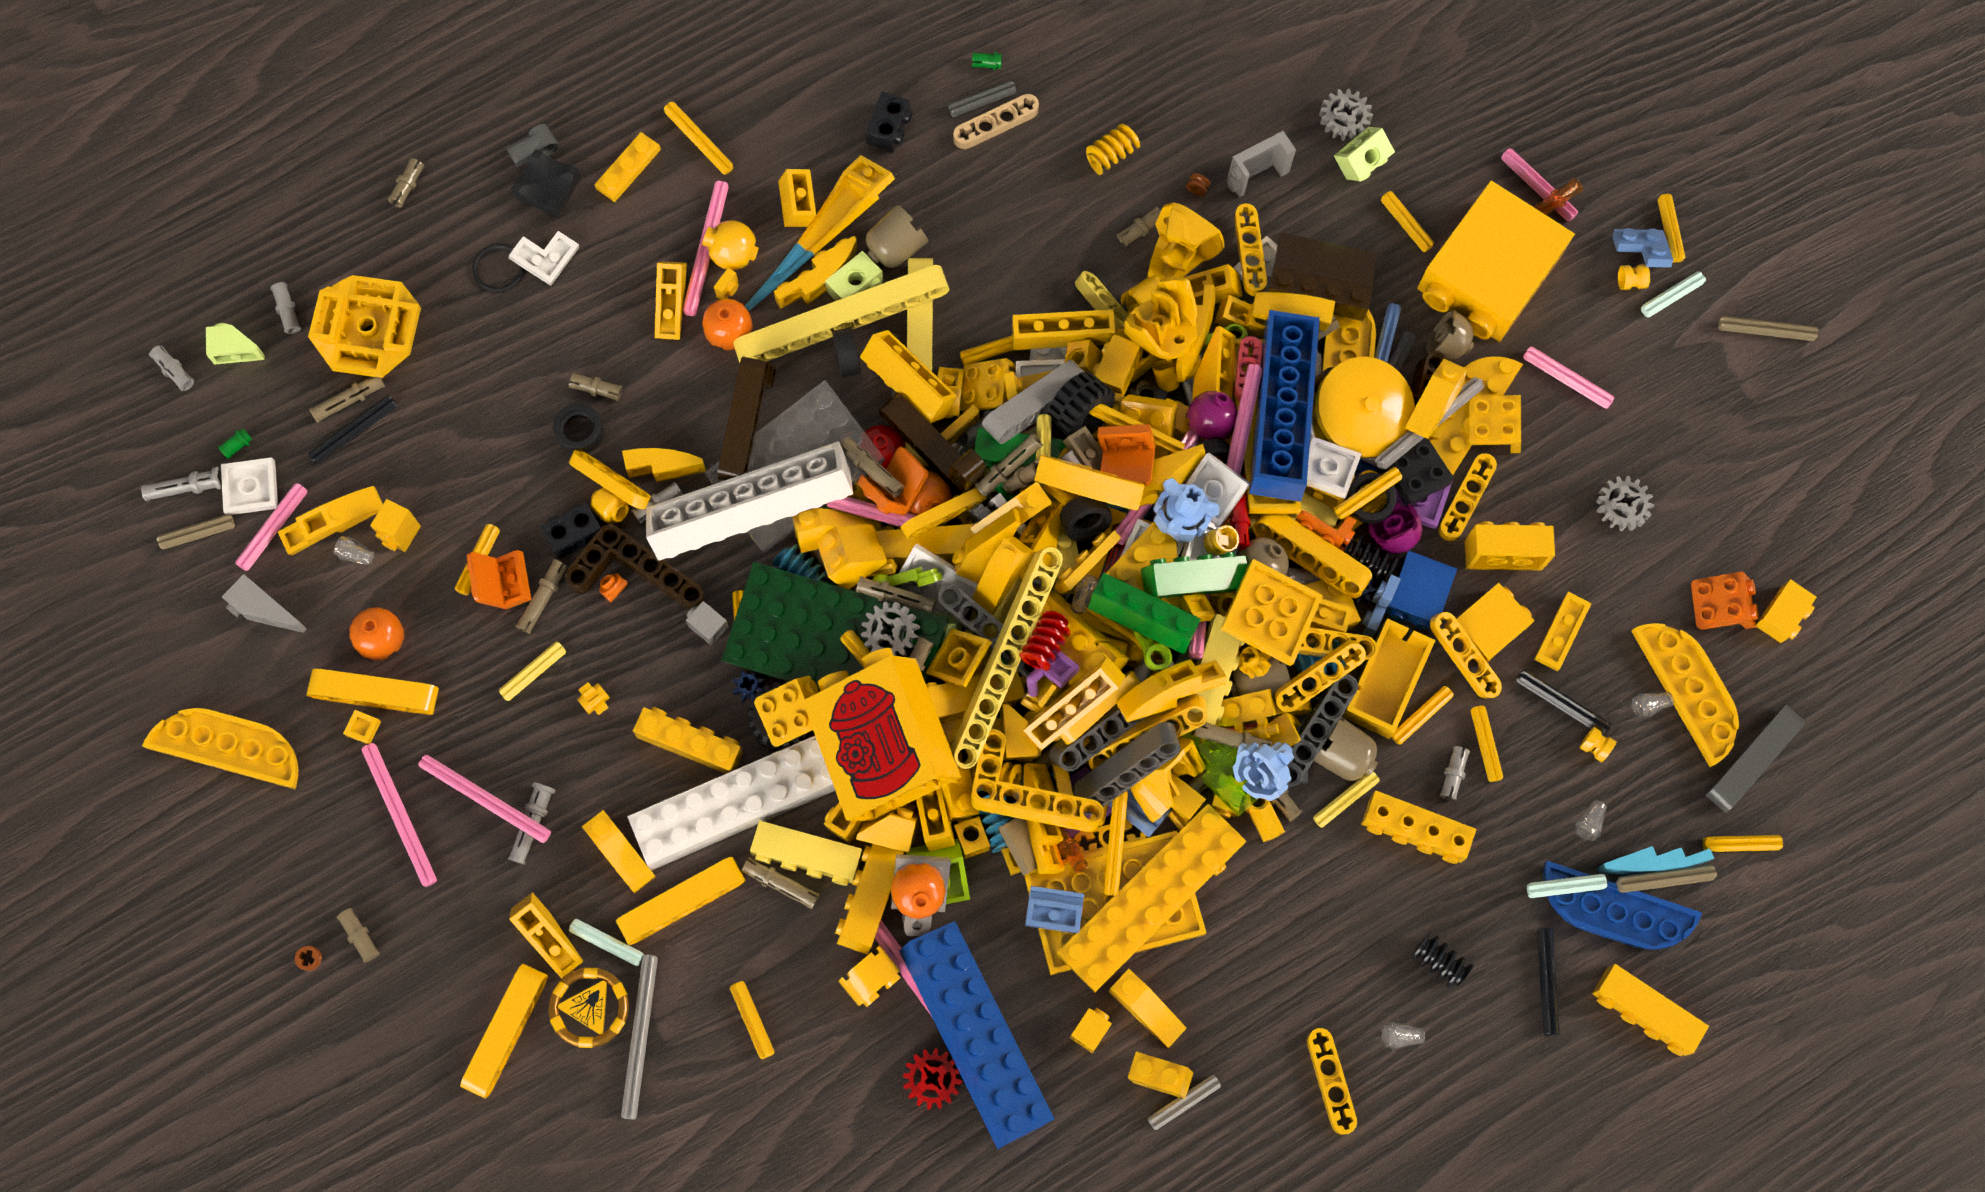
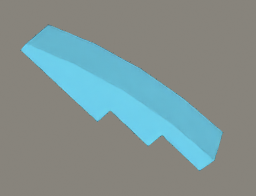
(1648, 862)

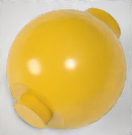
(730, 244)

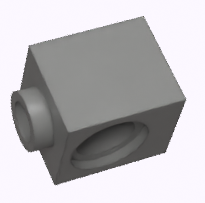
(706, 623)

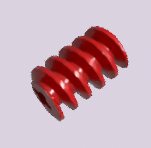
(1045, 640)

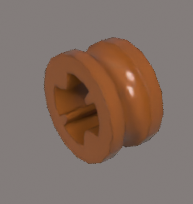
(1198, 184)
(316, 955)

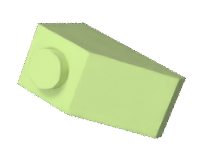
(229, 345)

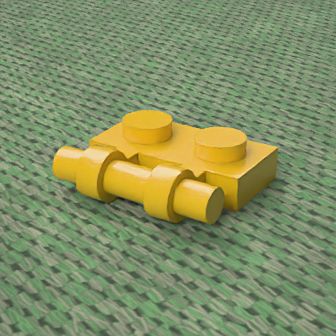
(1251, 707)

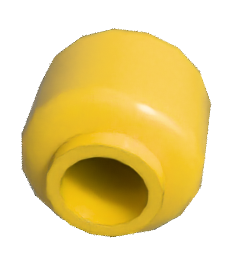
(608, 506)

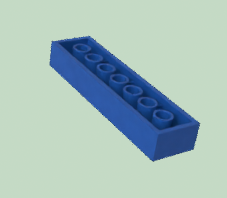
(1284, 406)
(976, 1034)

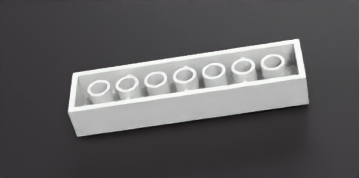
(748, 501)
(731, 803)

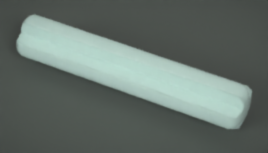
(1673, 294)
(1566, 885)
(606, 942)

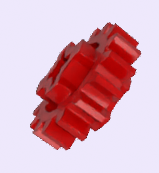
(922, 1087)

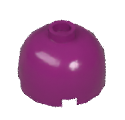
(1212, 415)
(1398, 531)

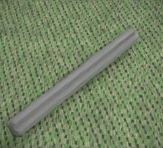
(1410, 438)
(639, 1037)

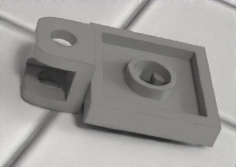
(942, 864)

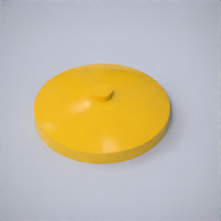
(1364, 405)

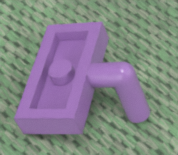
(1060, 673)

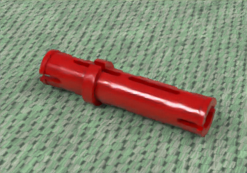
(1241, 522)

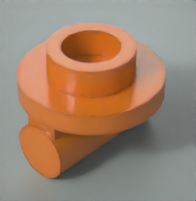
(611, 586)

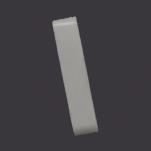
(1026, 406)

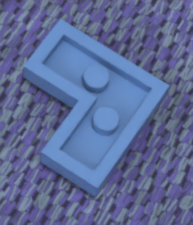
(1649, 242)
(1382, 599)

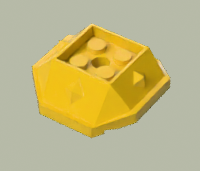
(352, 306)

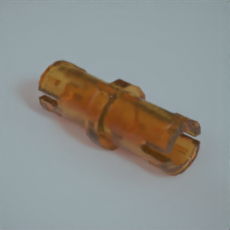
(1559, 197)
(1070, 850)

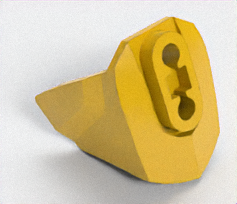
(1182, 242)
(1165, 318)
(1157, 789)

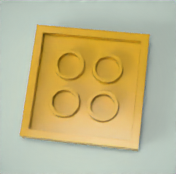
(1271, 612)

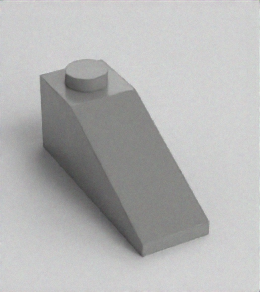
(258, 606)

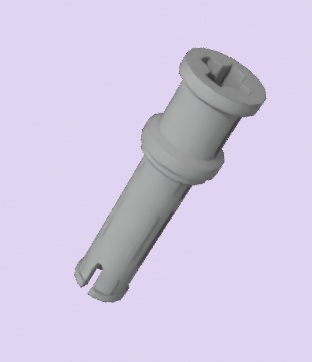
(194, 482)
(535, 810)

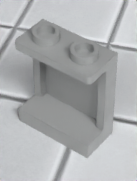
(1274, 151)

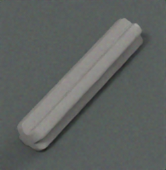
(1180, 1105)

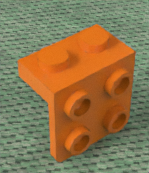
(1128, 451)
(908, 472)
(1325, 531)
(499, 580)
(1724, 601)

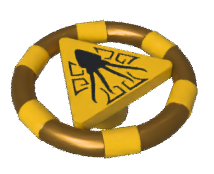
(588, 1007)

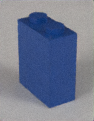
(1421, 590)

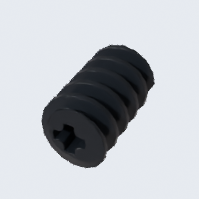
(1371, 559)
(1442, 961)

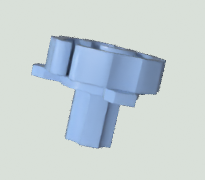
(1184, 508)
(1263, 765)

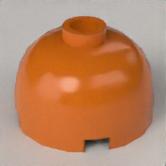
(725, 322)
(933, 493)
(376, 633)
(918, 890)

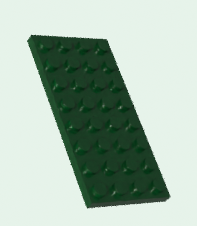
(795, 626)

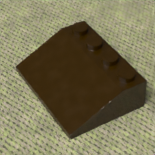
(1324, 272)

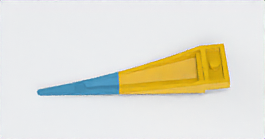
(850, 197)

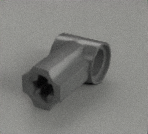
(538, 138)

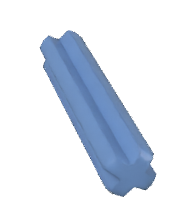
(1387, 332)

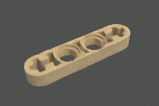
(998, 125)

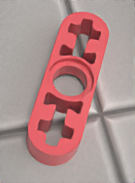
(1243, 360)

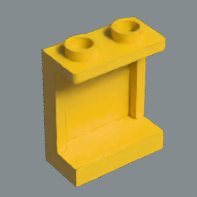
(1495, 621)

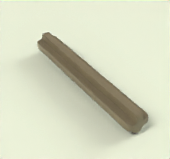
(1767, 328)
(1666, 878)

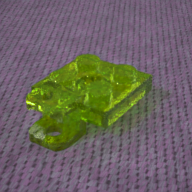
(1220, 776)

